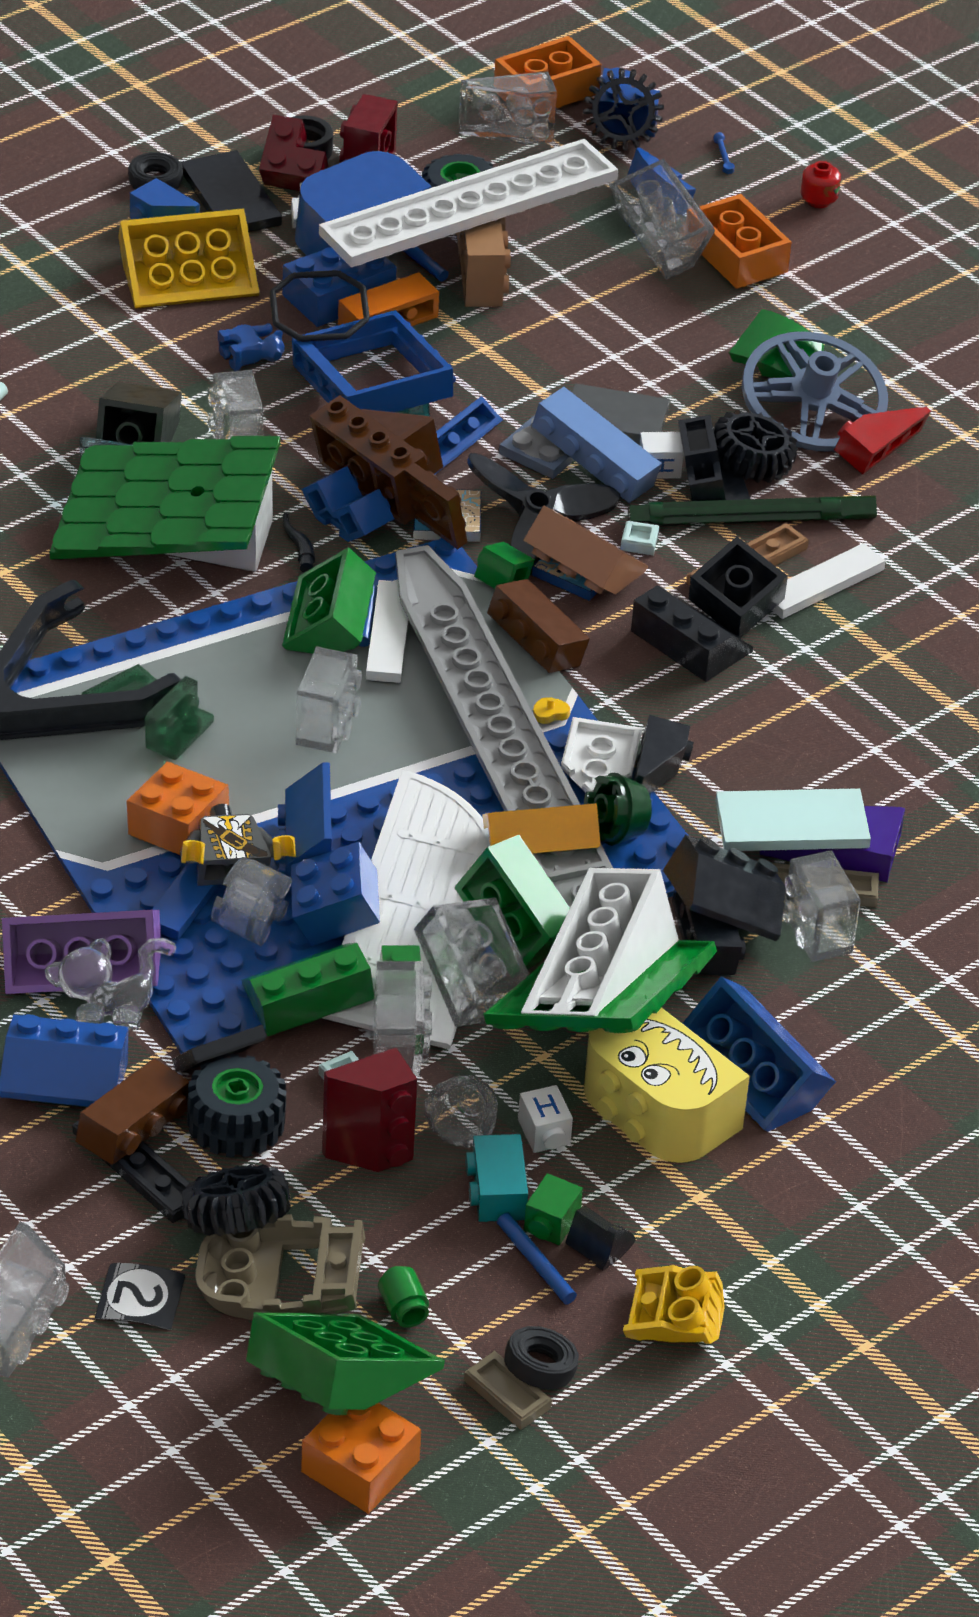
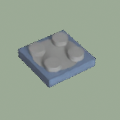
(534, 451)

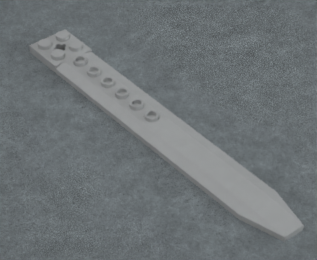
(489, 703)

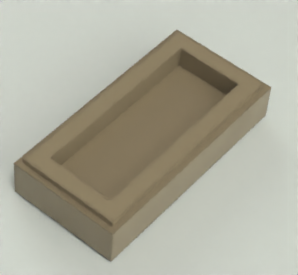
(505, 1392)

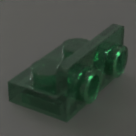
(176, 720)

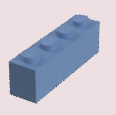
(596, 444)

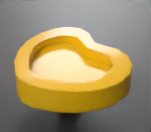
(551, 709)

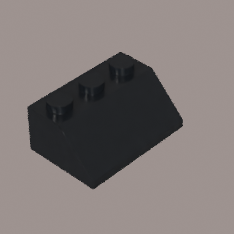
(686, 634)
(728, 886)

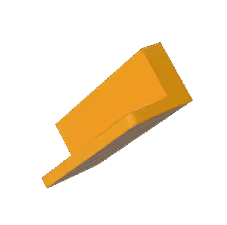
(547, 828)

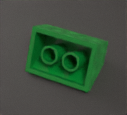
(330, 605)
(523, 892)
(310, 988)

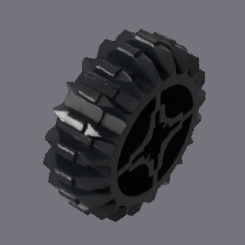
(599, 118)
(754, 446)
(236, 1200)

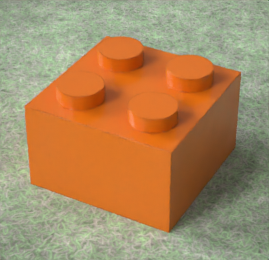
(172, 805)
(361, 1454)

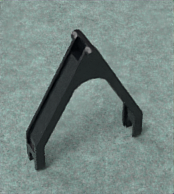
(64, 714)

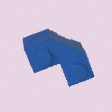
(340, 502)

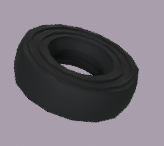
(155, 162)
(539, 1373)

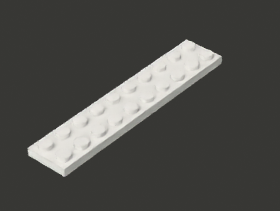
(467, 202)

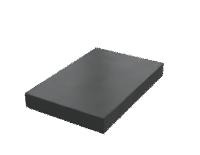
(626, 410)

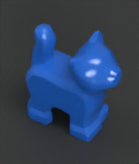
(247, 347)

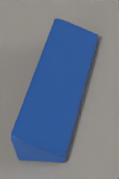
(466, 429)

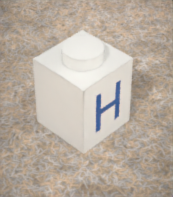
(665, 448)
(545, 1119)

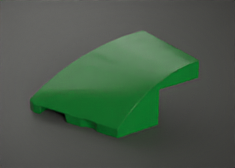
(763, 327)

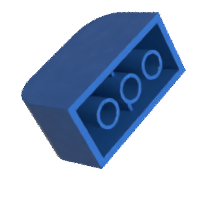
(350, 188)

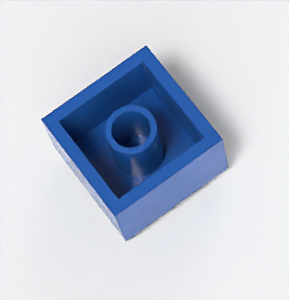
(335, 893)

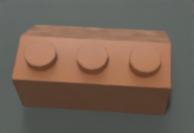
(582, 553)

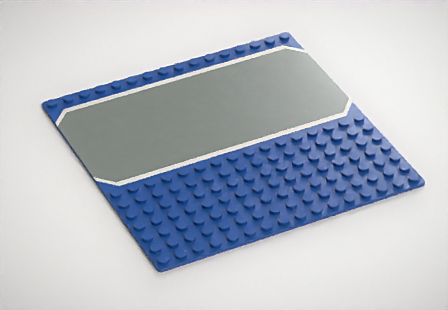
(250, 684)

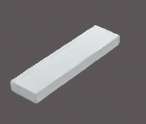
(829, 579)
(387, 635)

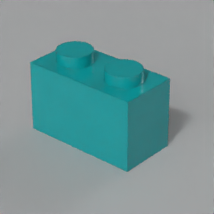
(498, 1177)

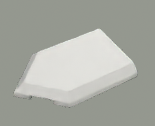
(599, 749)

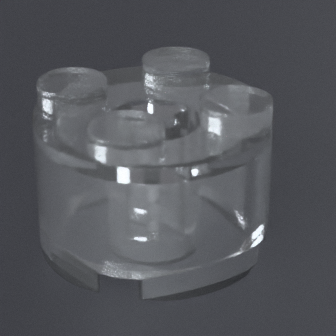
(251, 900)

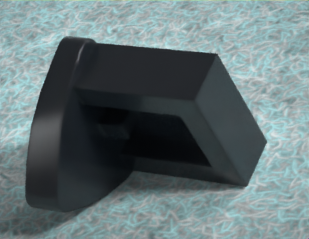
(598, 1238)

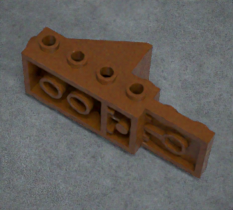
(392, 455)

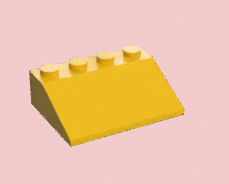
(188, 258)

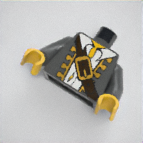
(226, 839)

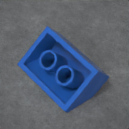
(307, 817)
(62, 1060)

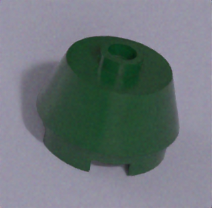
(622, 808)

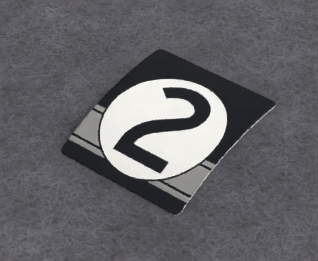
(140, 1294)

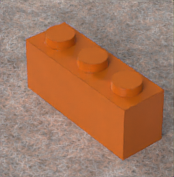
(410, 296)

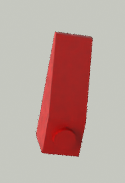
(878, 435)

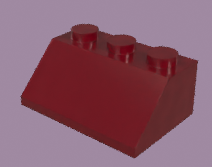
(370, 1112)

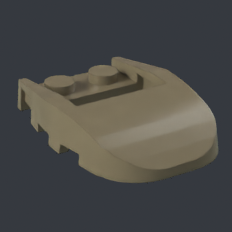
(243, 1270)

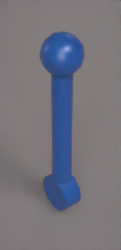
(728, 167)

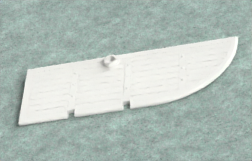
(419, 858)

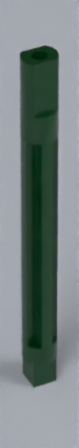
(754, 510)

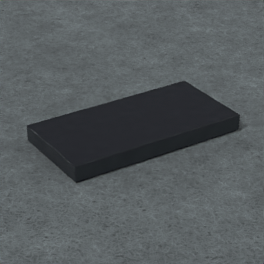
(228, 184)

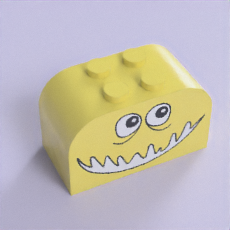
(665, 1088)

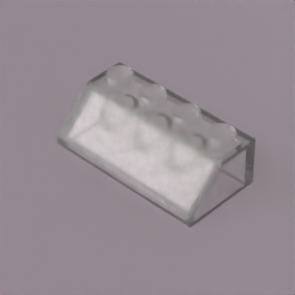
(663, 217)

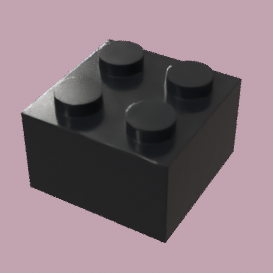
(737, 587)

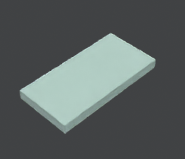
(792, 819)

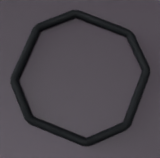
(319, 337)

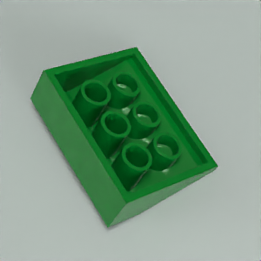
(336, 1358)

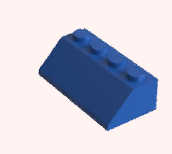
(782, 1073)

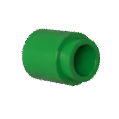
(404, 1296)

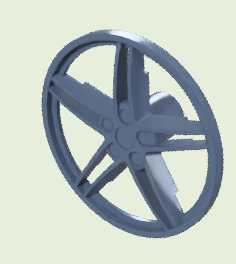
(813, 384)

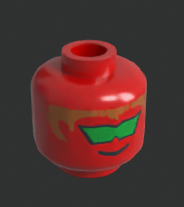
(820, 184)

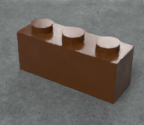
(538, 625)
(133, 1111)

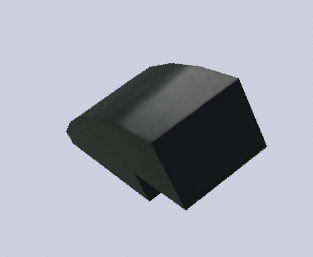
(701, 459)

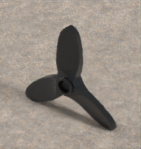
(572, 501)

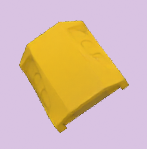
(676, 1305)

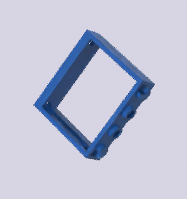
(389, 328)

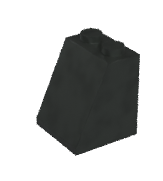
(138, 414)

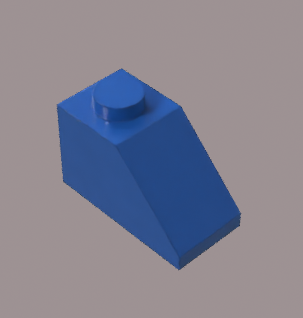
(160, 200)

